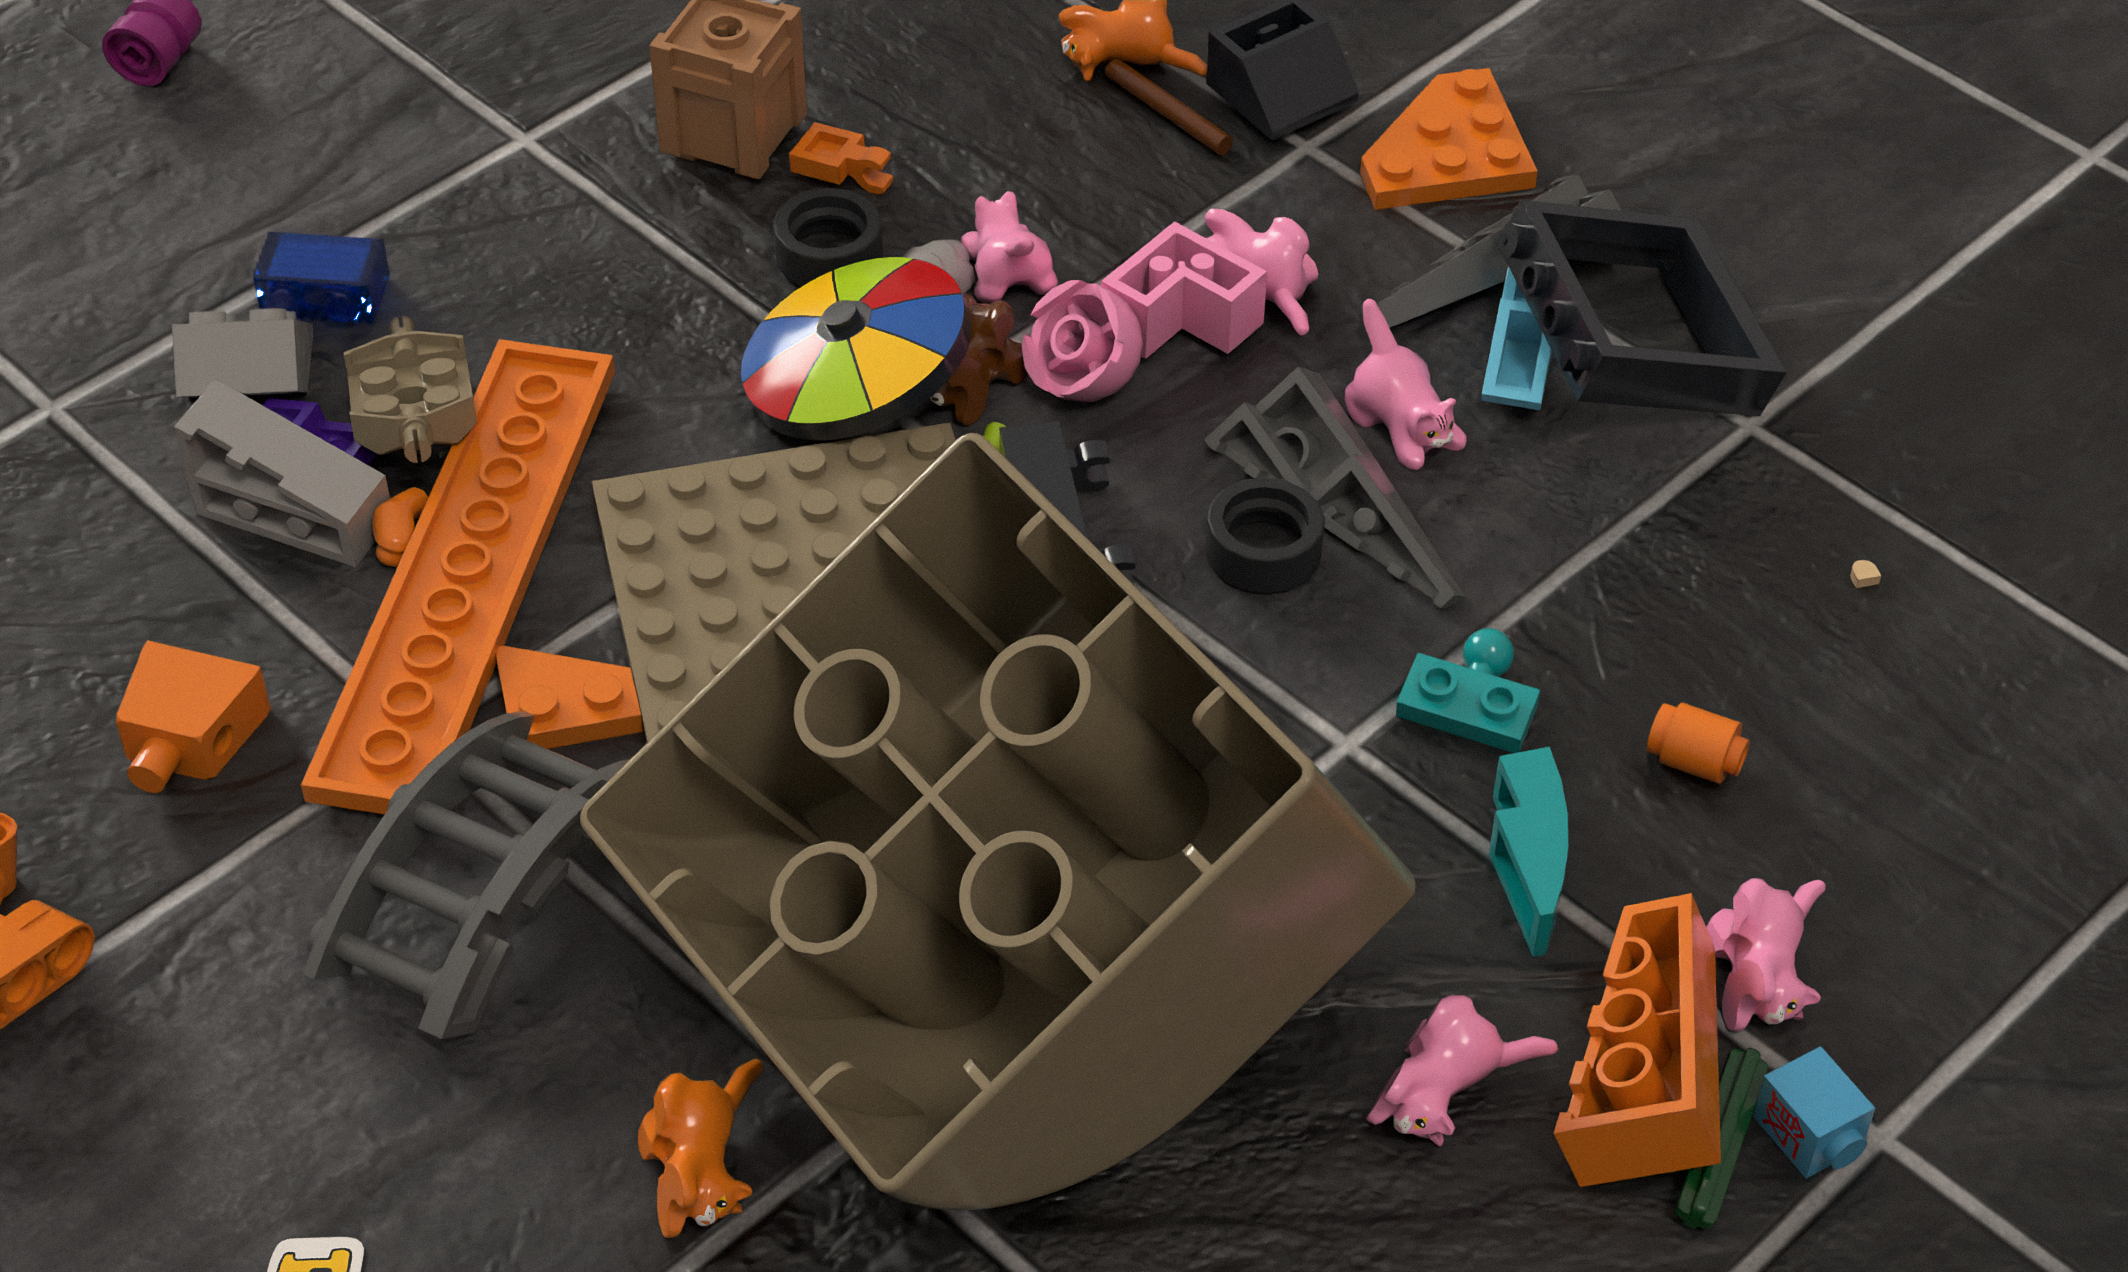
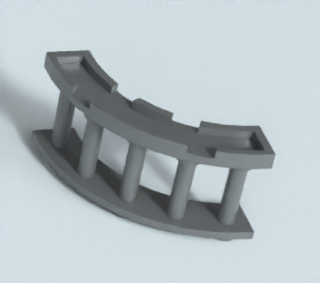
(527, 874)

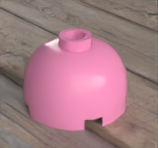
(1082, 342)

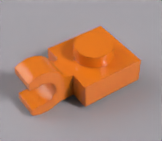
(835, 153)

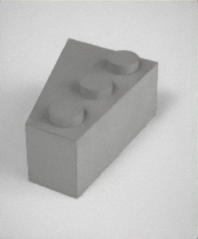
(277, 477)

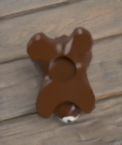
(988, 358)

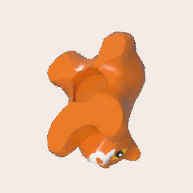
(1133, 33)
(690, 1138)

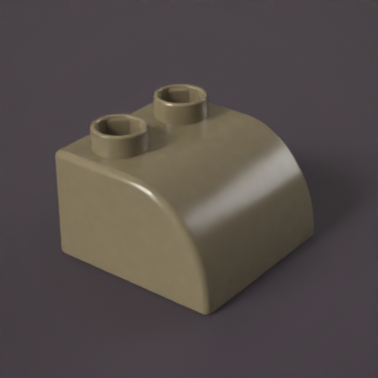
(992, 850)

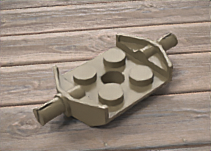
(410, 391)

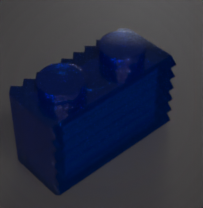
(322, 276)

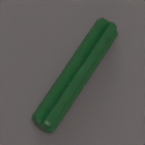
(1738, 1094)

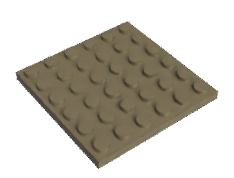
(728, 543)

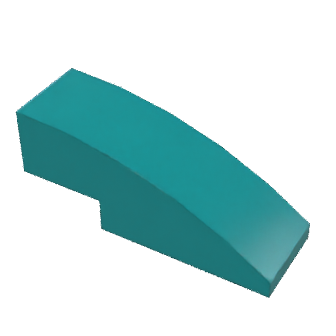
(1530, 841)

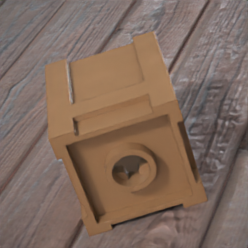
(729, 82)

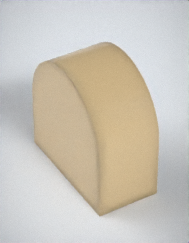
(1864, 574)

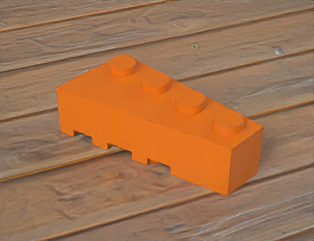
(1651, 1065)

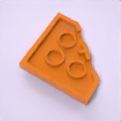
(1449, 146)

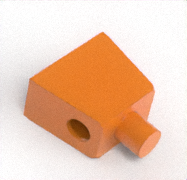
(187, 714)

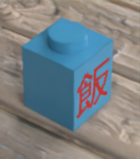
(1814, 1113)

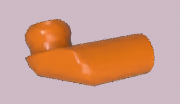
(395, 524)

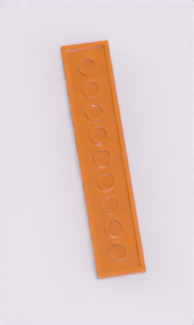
(461, 575)

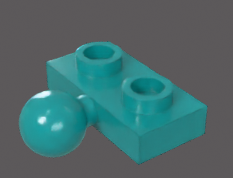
(1471, 698)

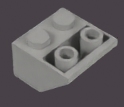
(250, 356)

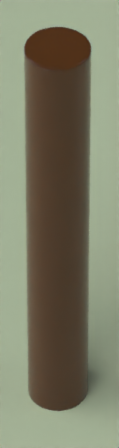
(1169, 106)

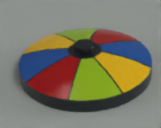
(856, 348)

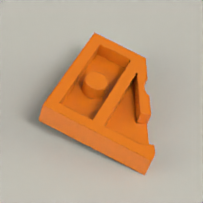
(568, 696)

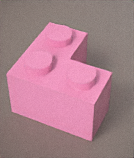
(1190, 286)

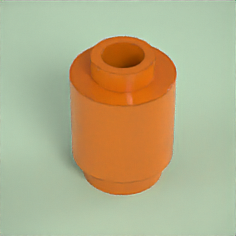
(1698, 742)

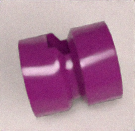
(151, 39)

